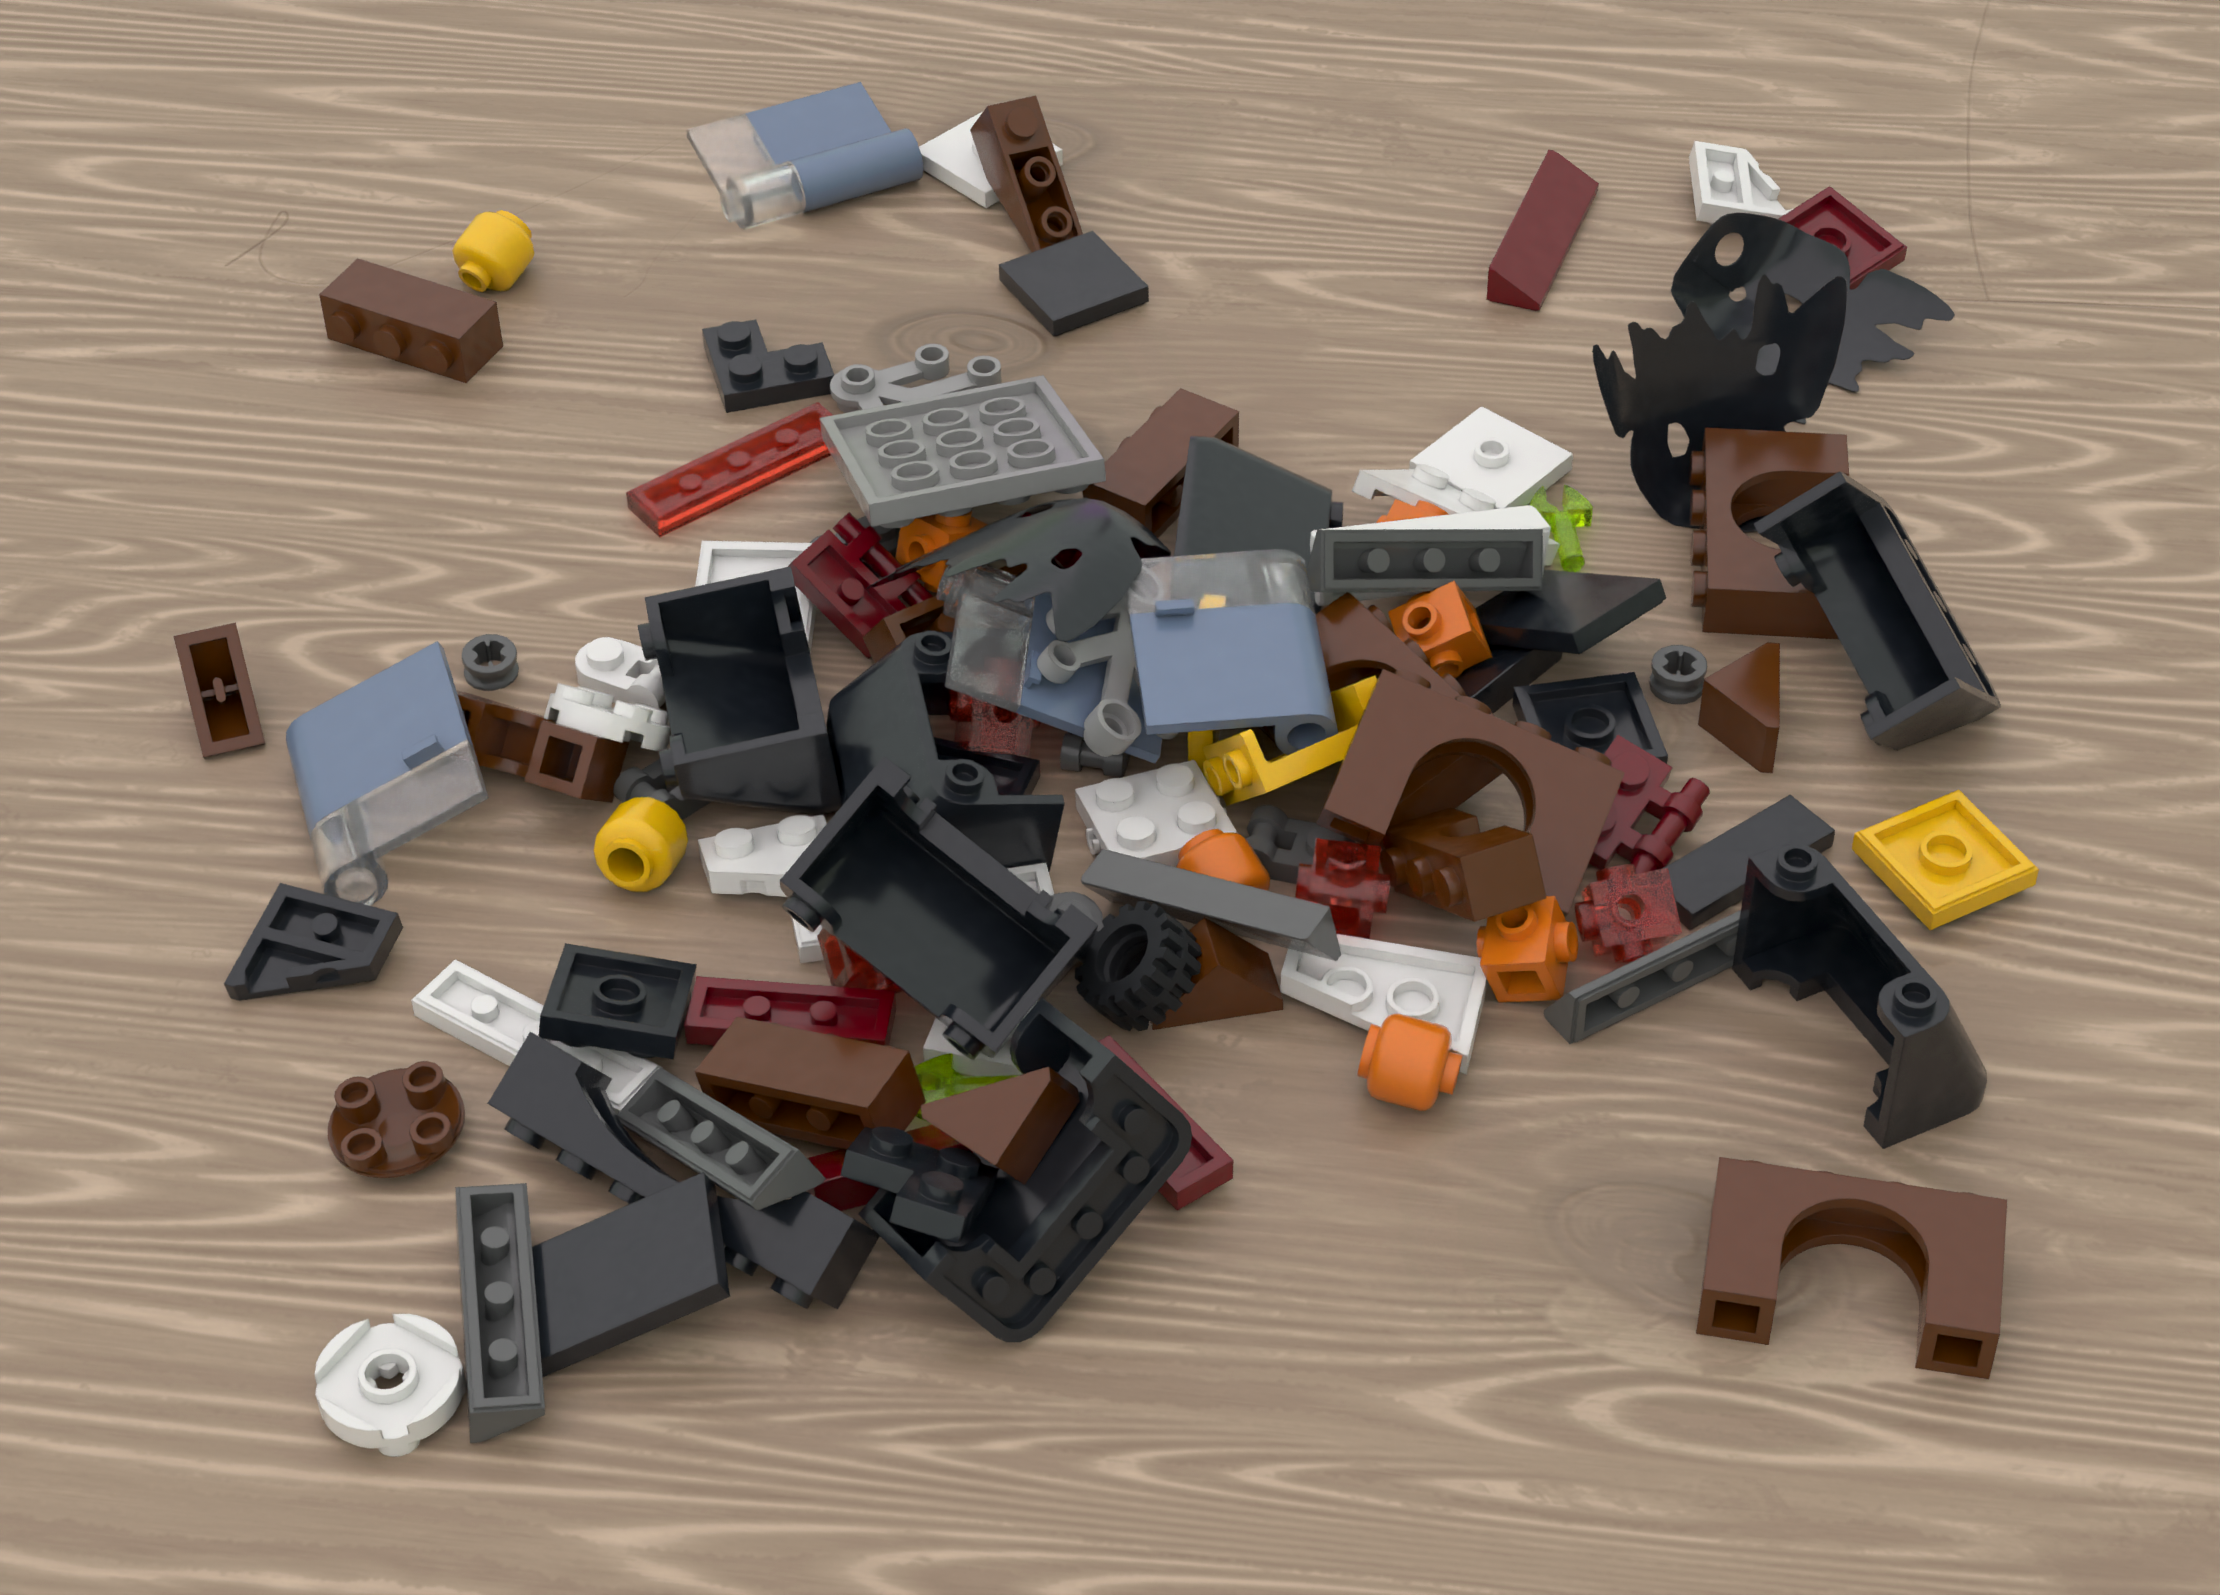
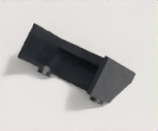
(1883, 609)
(888, 716)

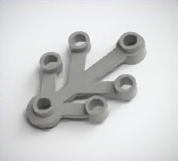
(865, 388)
(1112, 722)

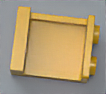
(1238, 767)

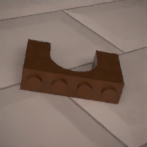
(1741, 479)
(1361, 644)
(1408, 724)
(1938, 1237)

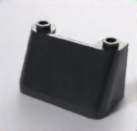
(1248, 504)
(741, 695)
(934, 912)
(1819, 936)
(1094, 1180)

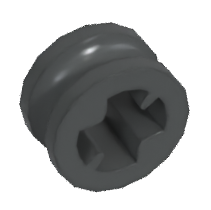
(490, 648)
(1690, 671)

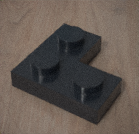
(757, 378)
(934, 1187)

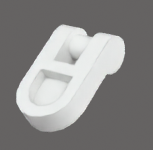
(620, 671)

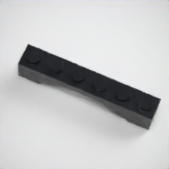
(799, 1239)

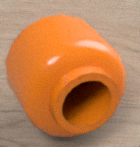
(1224, 857)
(1409, 1062)

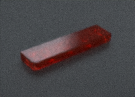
(731, 472)

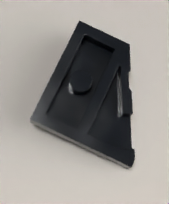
(312, 944)

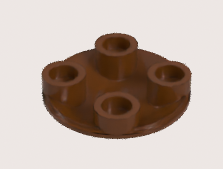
(395, 1121)

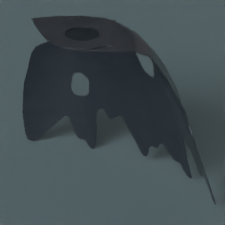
(1802, 268)
(1716, 385)
(1080, 595)

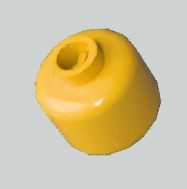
(493, 251)
(640, 844)

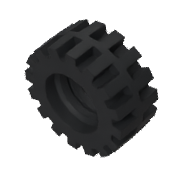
(1138, 966)

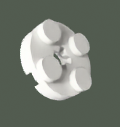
(592, 713)
(396, 1416)

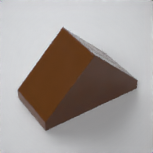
(219, 690)
(1744, 706)
(1232, 980)
(1009, 1119)

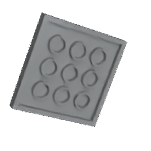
(961, 451)

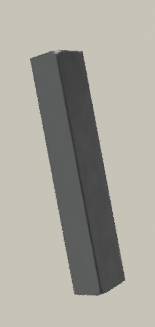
(1426, 560)
(1231, 905)
(1645, 981)
(717, 1142)
(498, 1309)

